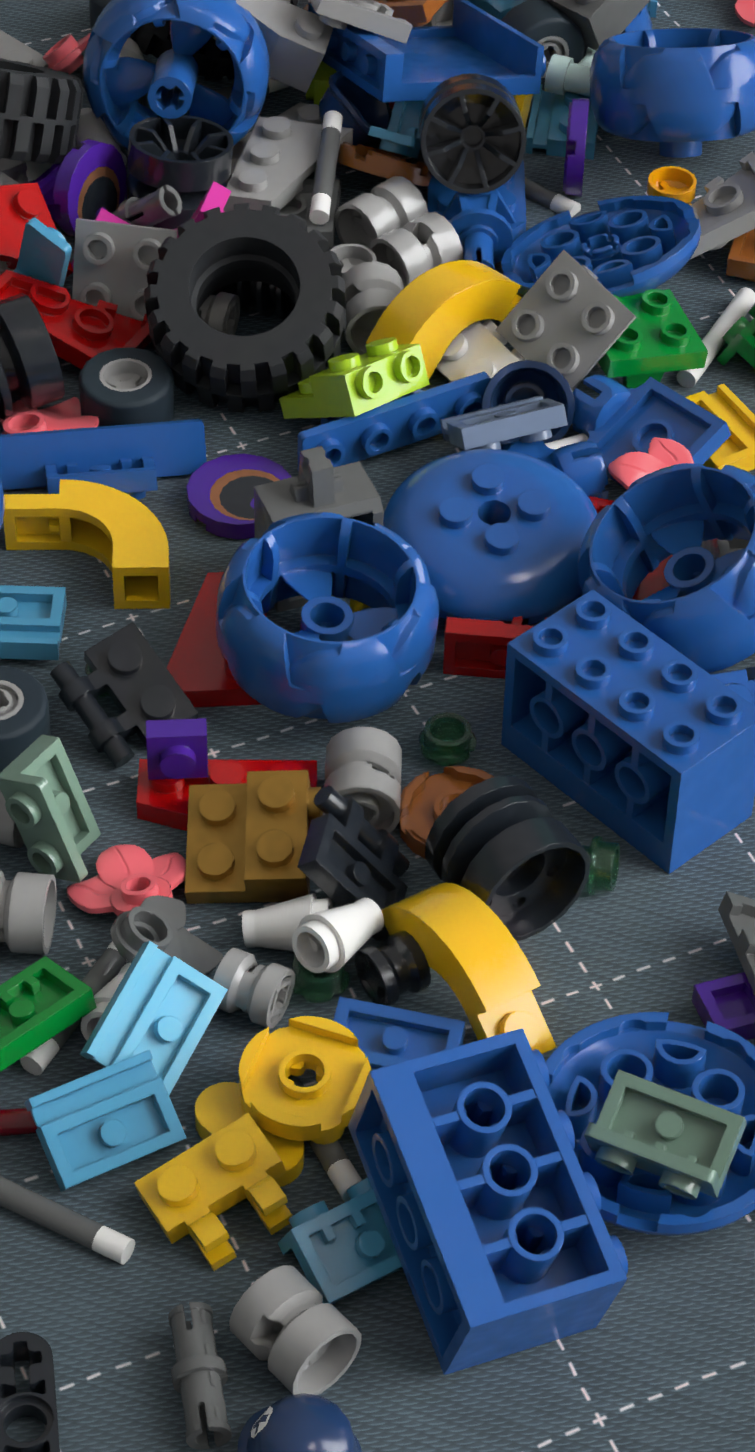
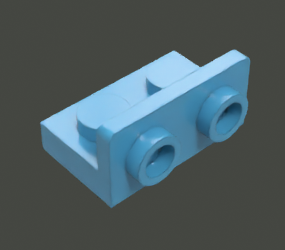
(342, 1246)

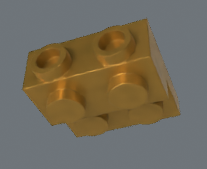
(249, 838)

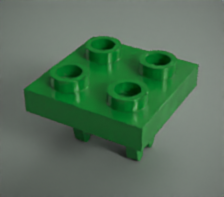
(655, 342)

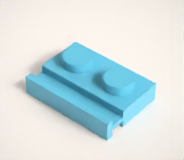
(157, 1008)

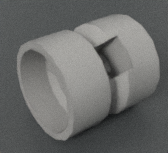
(379, 212)
(418, 246)
(368, 293)
(367, 768)
(28, 912)
(293, 1330)

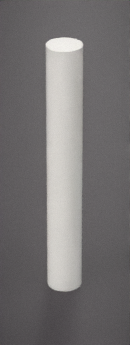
(713, 340)

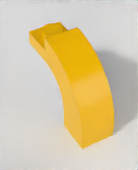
(443, 305)
(101, 524)
(475, 958)

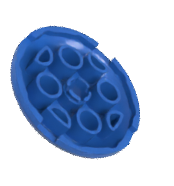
(626, 244)
(494, 533)
(680, 1056)

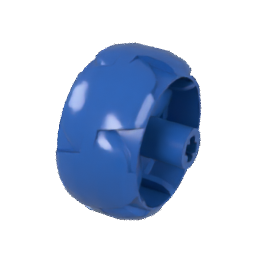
(117, 82)
(675, 87)
(670, 512)
(320, 667)

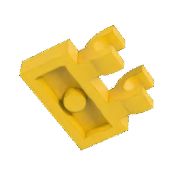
(212, 1178)

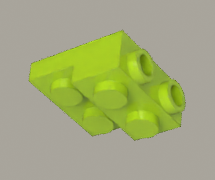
(359, 382)

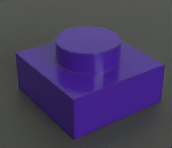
(177, 748)
(728, 1003)

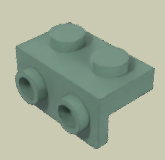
(49, 809)
(665, 1135)

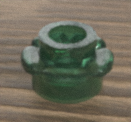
(447, 739)
(603, 865)
(319, 986)

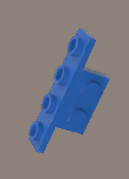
(394, 423)
(114, 456)

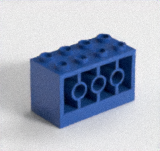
(630, 730)
(486, 1200)

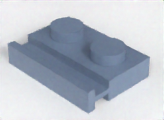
(486, 428)

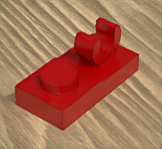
(479, 646)

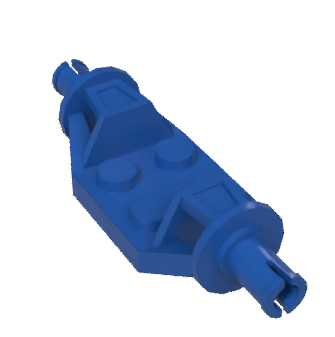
(483, 221)

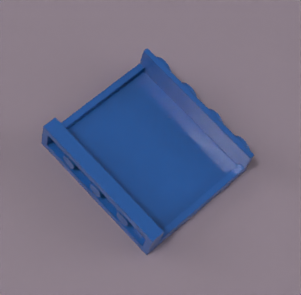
(435, 53)

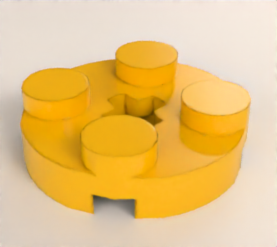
(298, 1112)

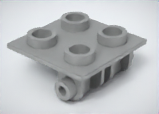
(114, 263)
(566, 320)

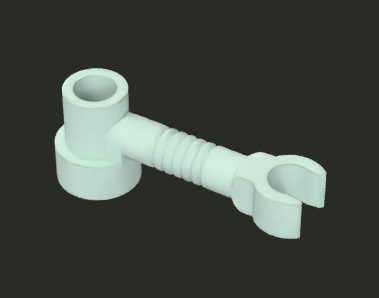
(568, 76)

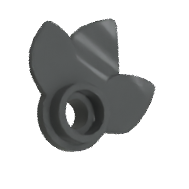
(162, 922)

